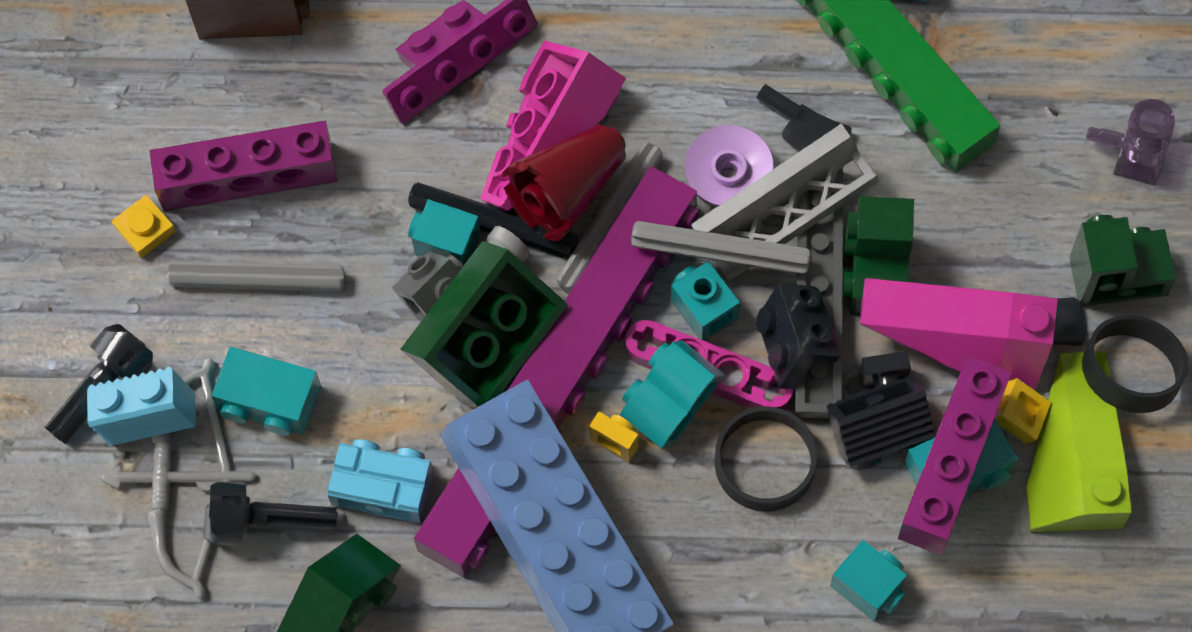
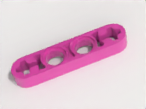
(716, 356)

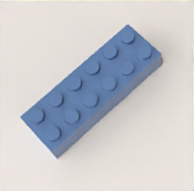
(551, 517)

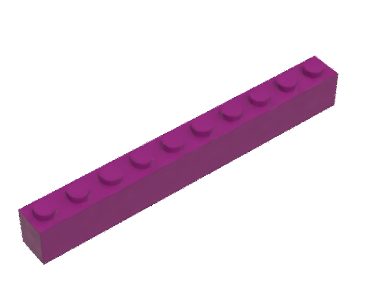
(570, 353)

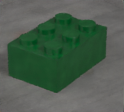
(484, 325)

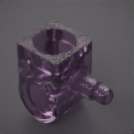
(1140, 152)

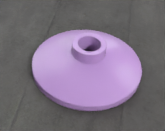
(725, 148)

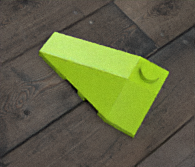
(1078, 458)

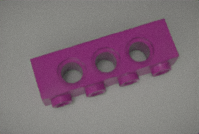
(243, 165)
(954, 455)

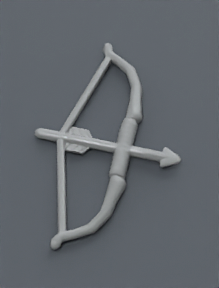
(162, 477)

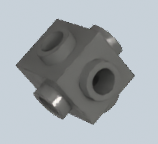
(426, 281)

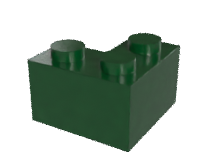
(879, 243)
(1120, 262)
(341, 589)

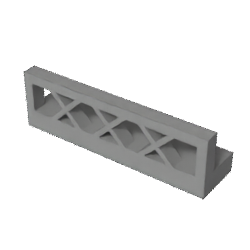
(784, 186)

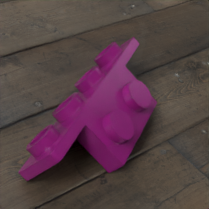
(452, 51)

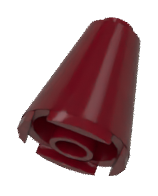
(564, 179)

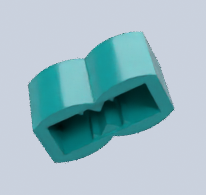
(670, 393)

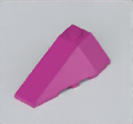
(563, 97)
(957, 322)

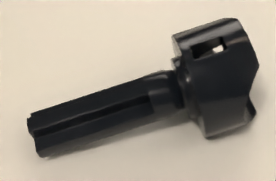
(120, 356)
(232, 513)

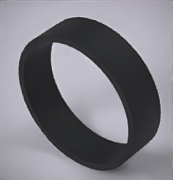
(1151, 332)
(773, 414)

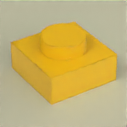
(143, 226)
(1022, 411)
(614, 435)

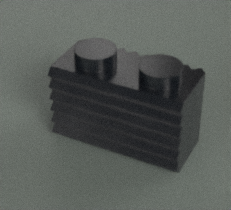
(881, 422)

